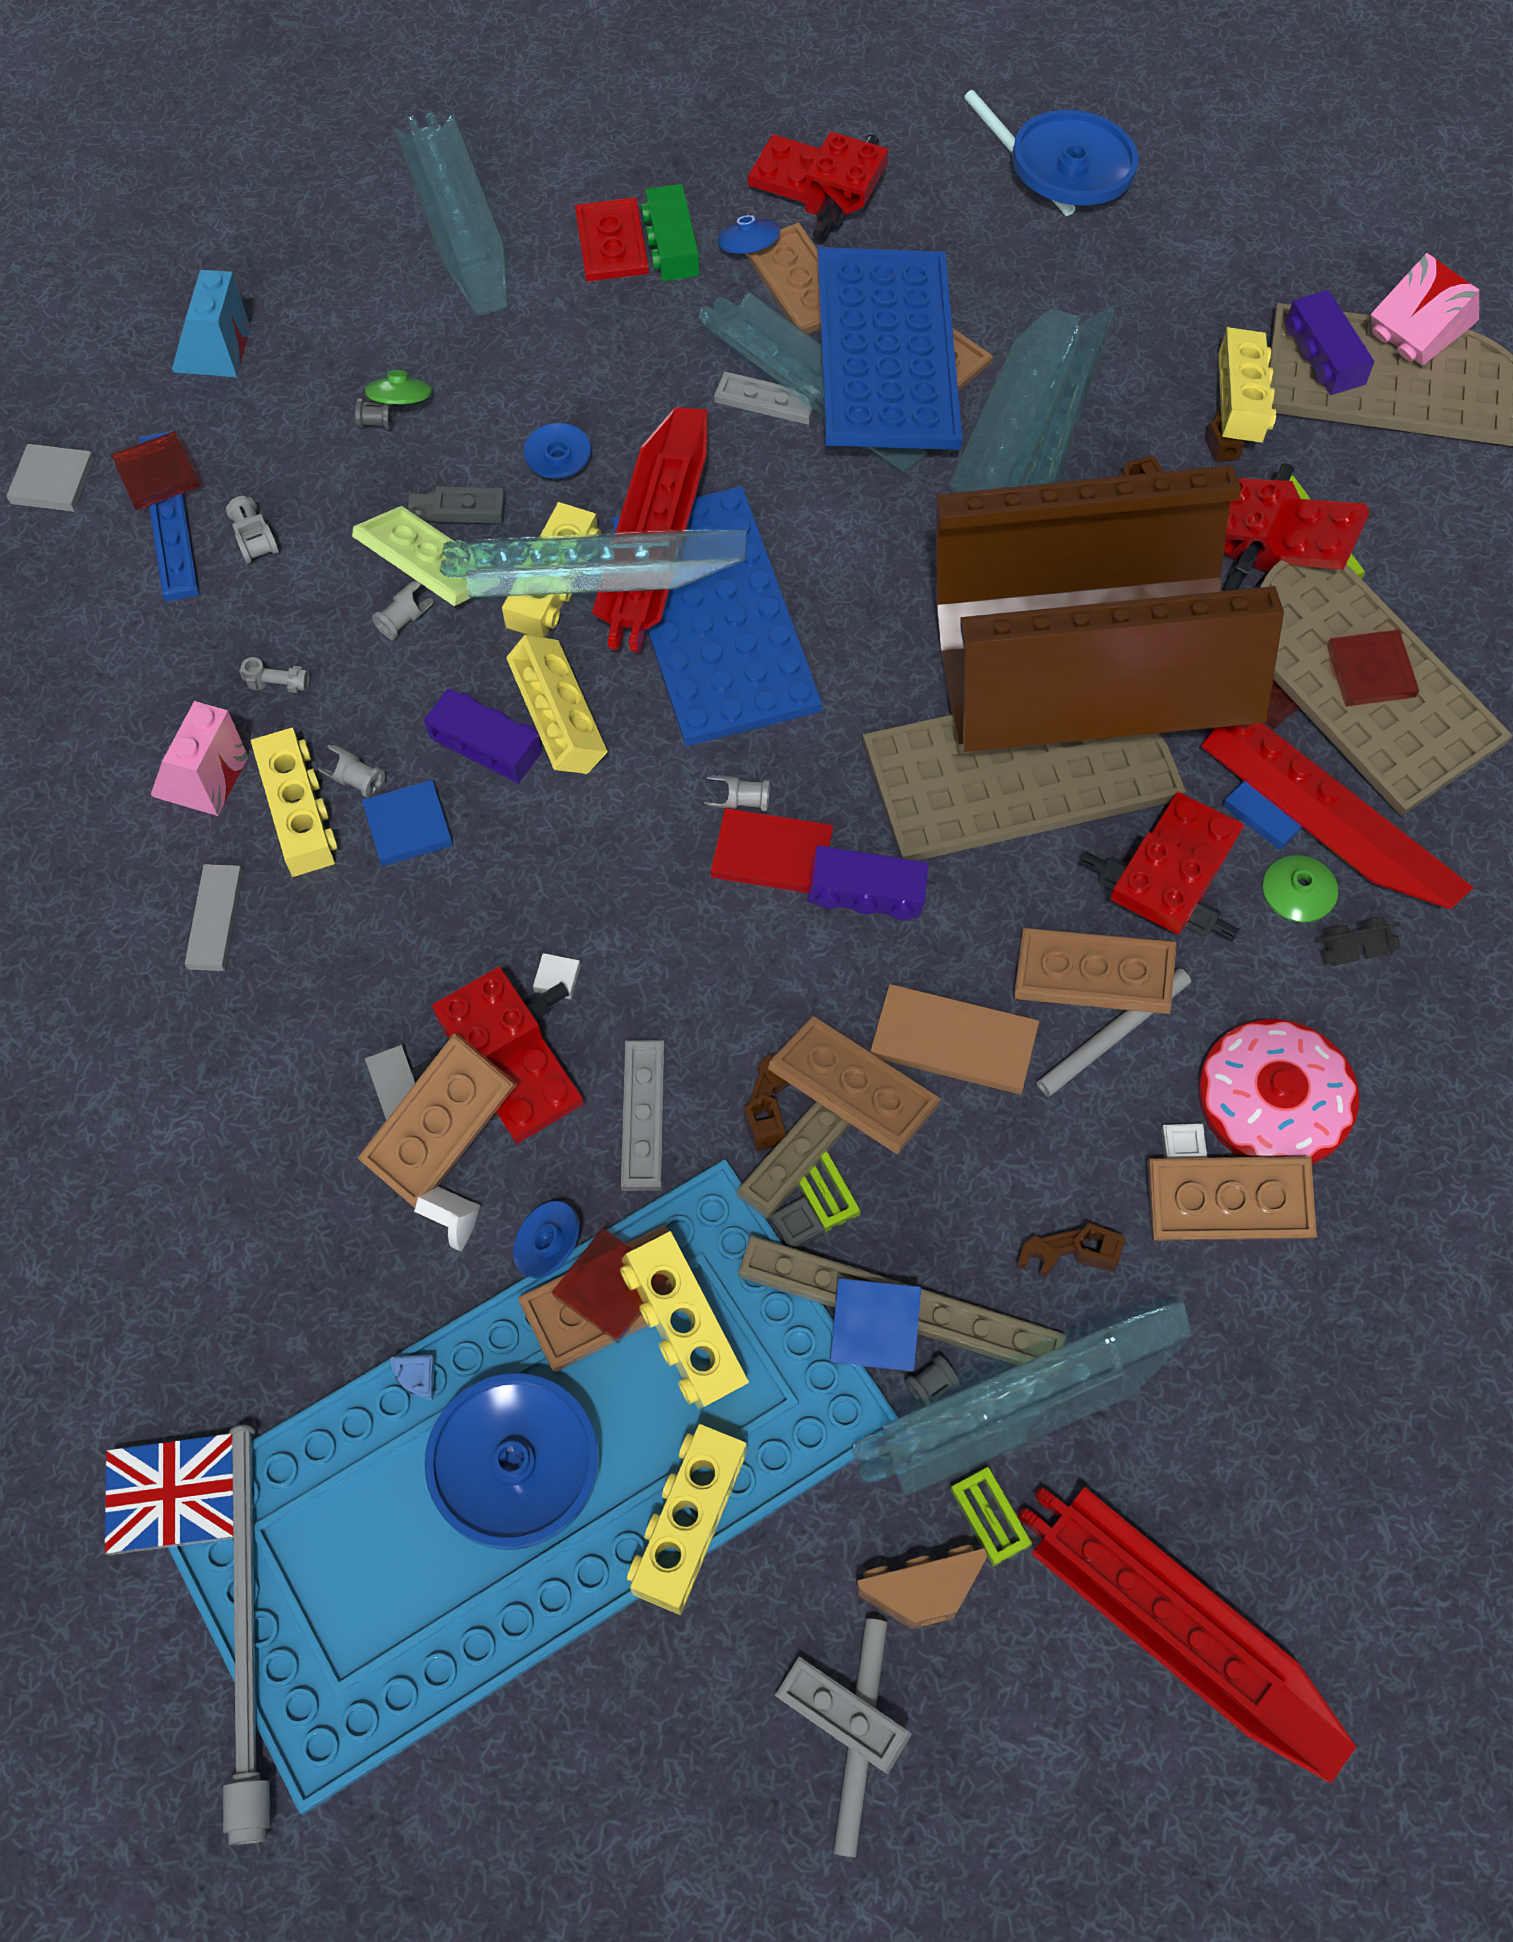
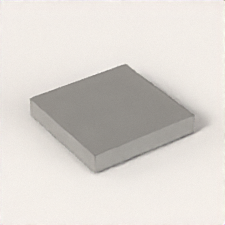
(50, 477)

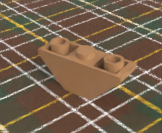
(925, 1589)

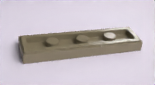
(792, 1159)

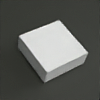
(555, 970)
(1184, 1141)

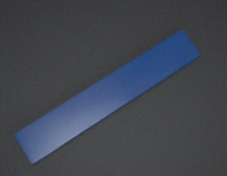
(173, 544)

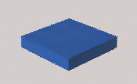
(1262, 815)
(407, 823)
(875, 1324)

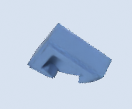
(415, 1374)

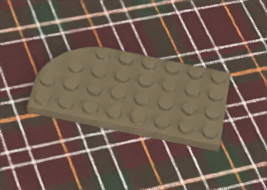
(1454, 395)
(1400, 745)
(970, 799)

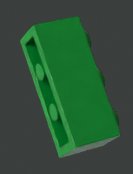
(670, 232)

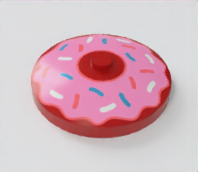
(1278, 1091)

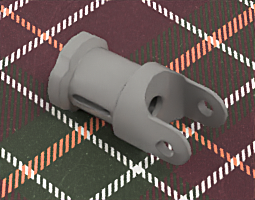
(400, 611)
(353, 772)
(743, 793)

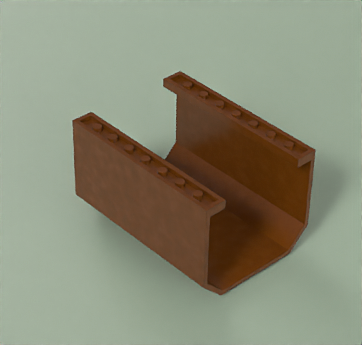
(1098, 611)

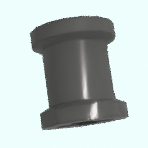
(374, 414)
(932, 1382)

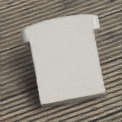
(450, 1211)

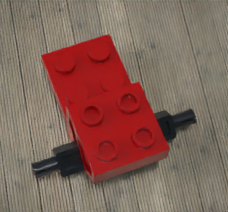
(826, 178)
(1277, 525)
(1174, 868)
(506, 1033)

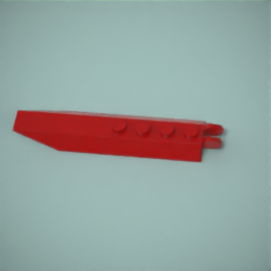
(656, 500)
(1334, 814)
(1190, 1631)

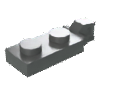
(459, 505)

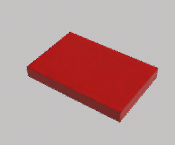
(611, 239)
(767, 849)

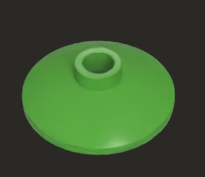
(398, 389)
(1298, 901)

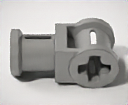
(250, 529)

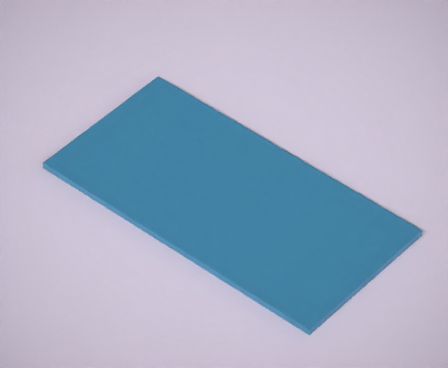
(395, 1622)

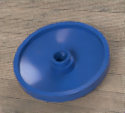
(1075, 157)
(511, 1461)

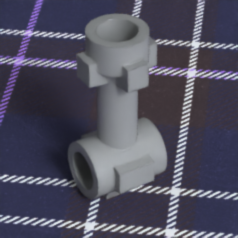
(257, 676)

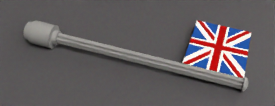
(192, 1496)

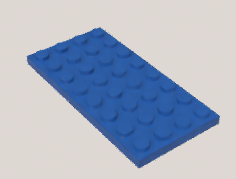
(887, 349)
(730, 639)

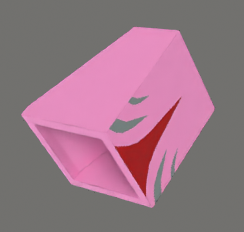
(1426, 311)
(201, 761)

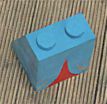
(213, 328)

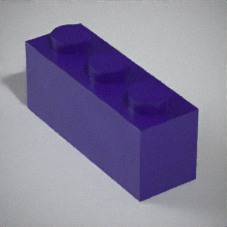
(1329, 342)
(483, 735)
(867, 882)

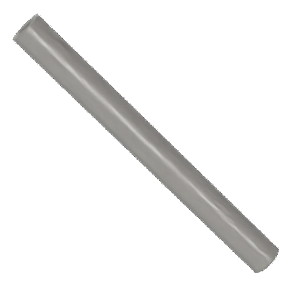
(1101, 1042)
(857, 1766)

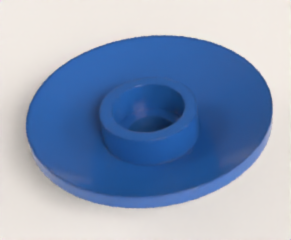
(748, 235)
(556, 440)
(546, 1239)

